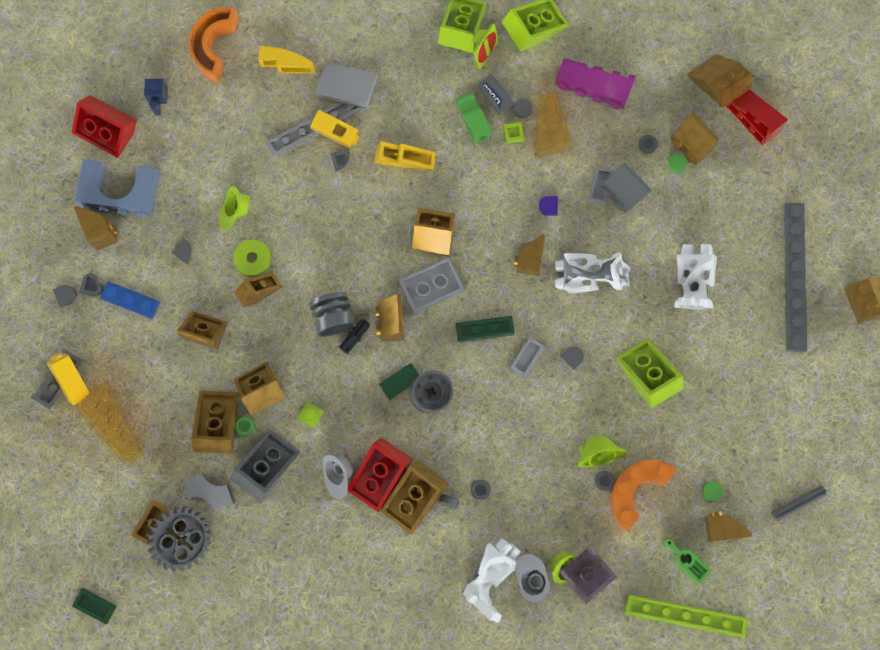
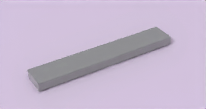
(302, 133)

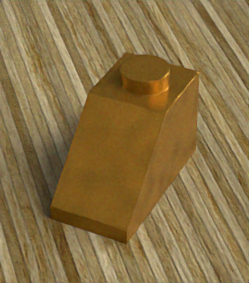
(530, 257)
(256, 289)
(724, 527)

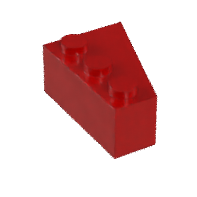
(757, 116)

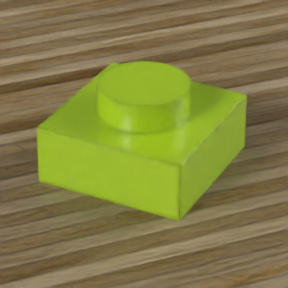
(513, 132)
(311, 415)

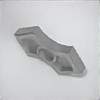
(216, 495)

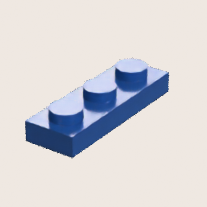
(130, 300)

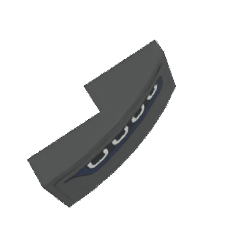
(495, 94)

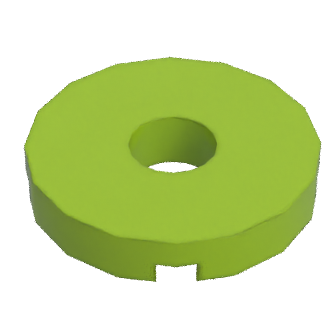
(252, 247)

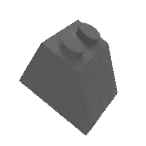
(625, 188)

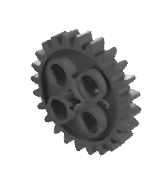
(167, 554)

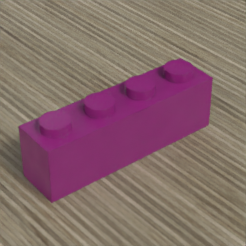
(595, 83)

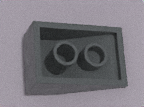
(264, 465)

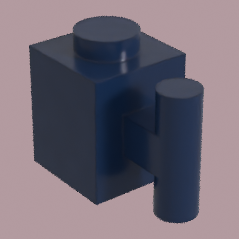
(156, 93)

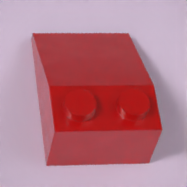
(379, 474)

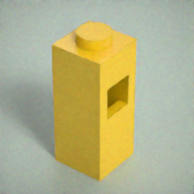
(334, 129)
(68, 378)

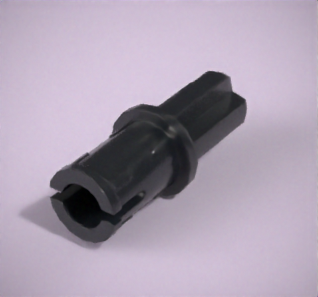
(354, 336)

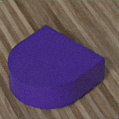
(549, 205)

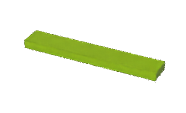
(686, 616)

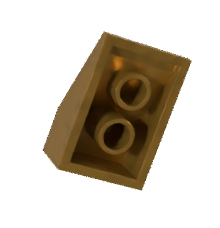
(722, 79)
(215, 422)
(414, 496)

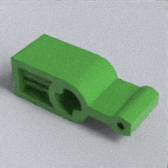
(474, 118)
(694, 569)

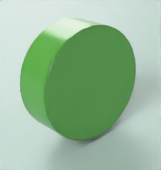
(677, 163)
(244, 426)
(712, 491)

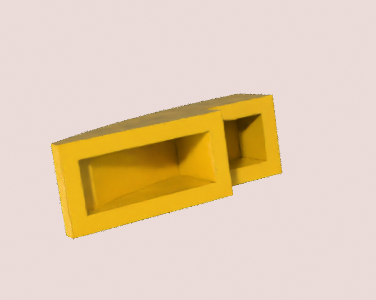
(284, 60)
(404, 156)

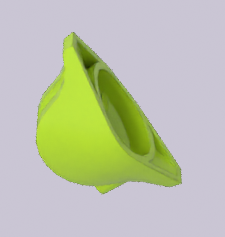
(599, 451)

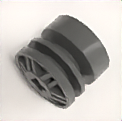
(332, 314)
(441, 387)

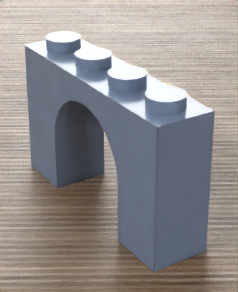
(138, 201)

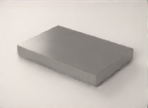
(346, 85)
(431, 285)

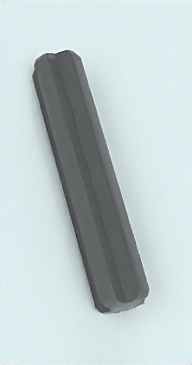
(799, 503)

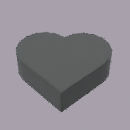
(91, 286)

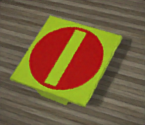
(485, 44)

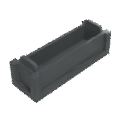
(50, 389)

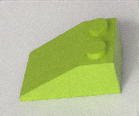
(534, 23)
(461, 24)
(650, 373)

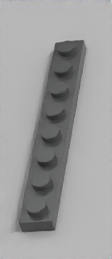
(795, 277)

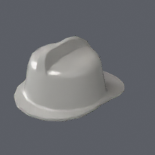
(336, 474)
(532, 578)

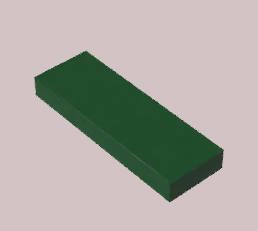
(485, 329)

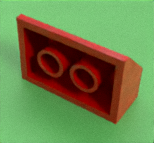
(103, 125)

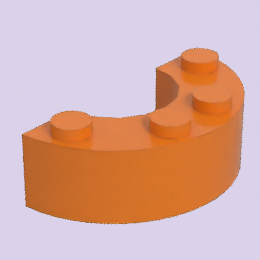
(205, 33)
(625, 485)

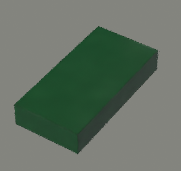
(399, 381)
(94, 606)

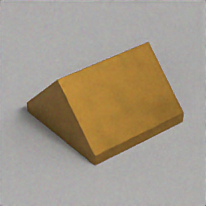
(203, 330)

